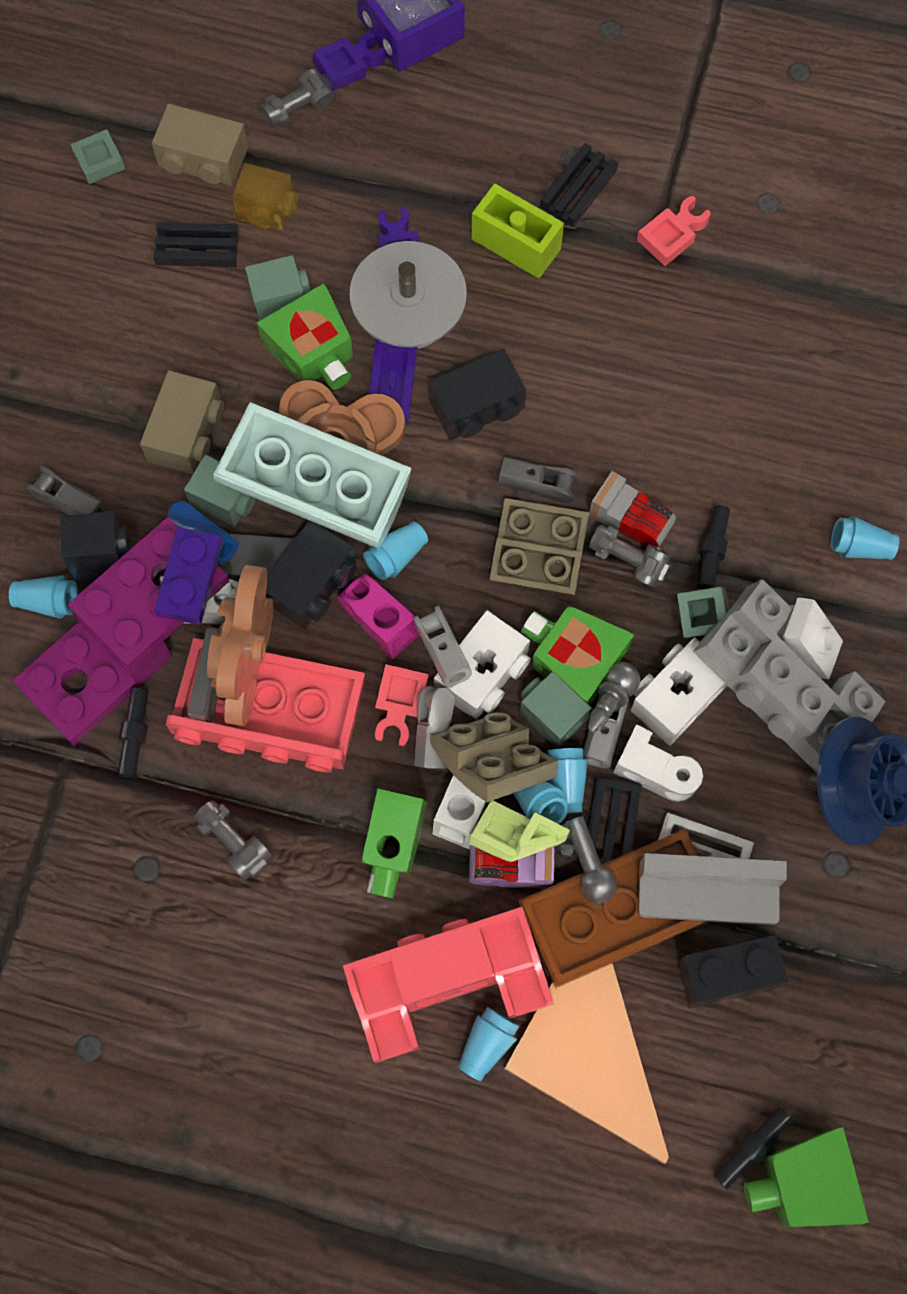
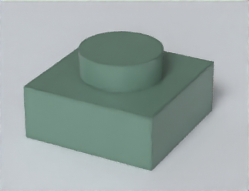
(97, 156)

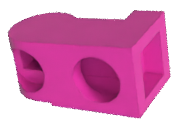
(379, 615)

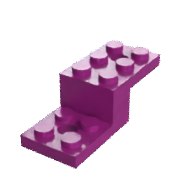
(112, 644)

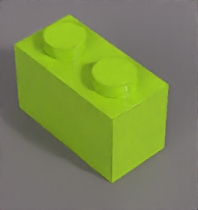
(517, 230)

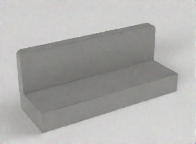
(710, 888)

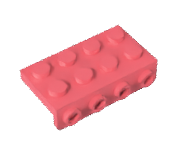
(296, 714)

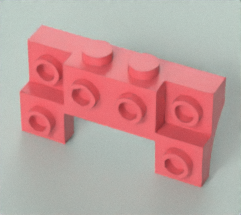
(443, 968)

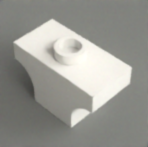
(811, 637)

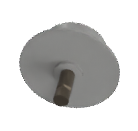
(408, 294)

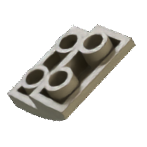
(539, 546)
(493, 756)

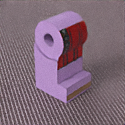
(525, 873)

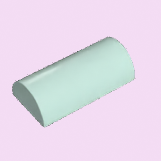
(313, 475)

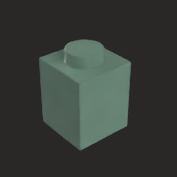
(275, 284)
(214, 498)
(702, 610)
(553, 709)

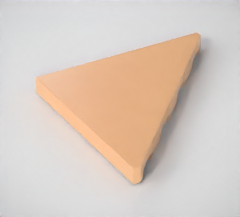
(590, 1061)

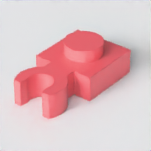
(671, 233)
(398, 697)

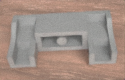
(776, 680)

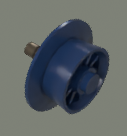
(861, 780)

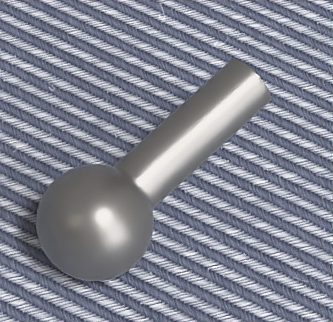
(597, 882)

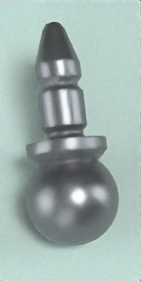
(619, 684)

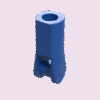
(189, 518)

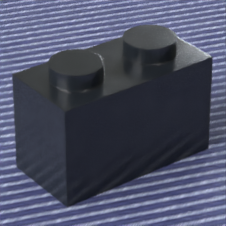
(477, 395)
(92, 544)
(310, 574)
(732, 971)

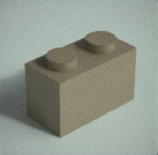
(200, 145)
(182, 422)

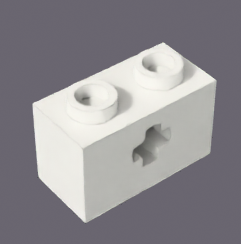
(493, 643)
(673, 713)

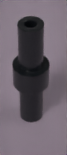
(713, 547)
(133, 733)
(753, 1148)

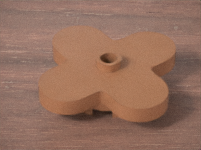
(371, 422)
(241, 644)

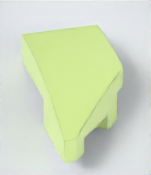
(514, 835)

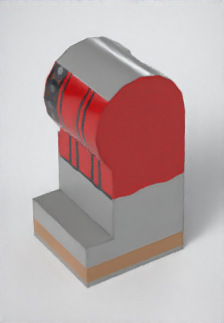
(631, 512)

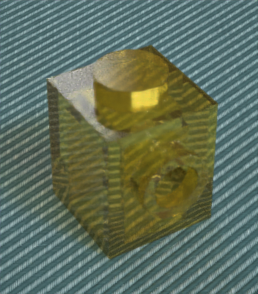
(264, 197)

